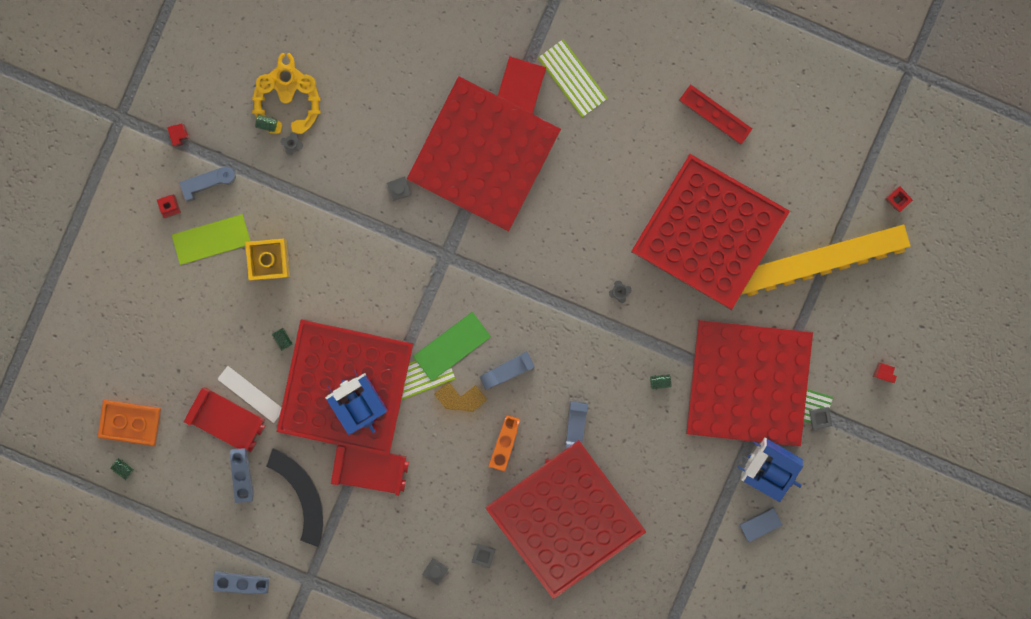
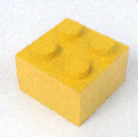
(267, 259)

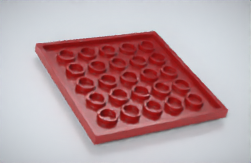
(483, 153)
(710, 231)
(325, 358)
(749, 383)
(565, 519)

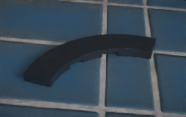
(306, 492)

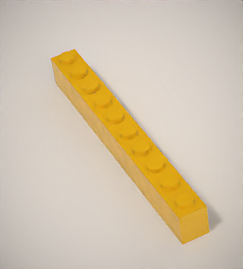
(827, 258)

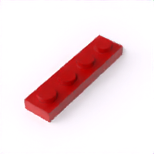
(715, 114)

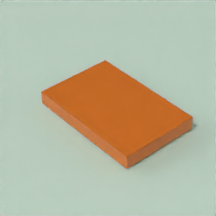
(129, 422)

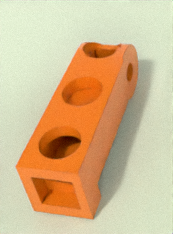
(504, 443)

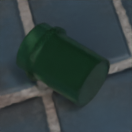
(266, 123)
(282, 339)
(660, 381)
(122, 469)

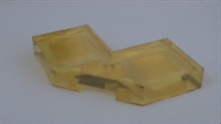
(467, 402)

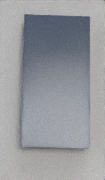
(760, 524)

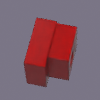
(178, 134)
(905, 199)
(173, 210)
(885, 372)

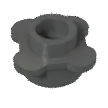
(291, 148)
(625, 291)

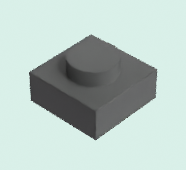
(399, 188)
(820, 418)
(483, 555)
(435, 571)

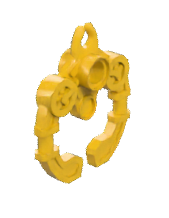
(304, 83)

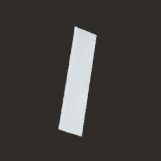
(250, 394)

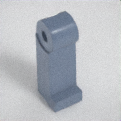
(206, 181)
(507, 370)
(576, 422)
(241, 475)
(240, 583)

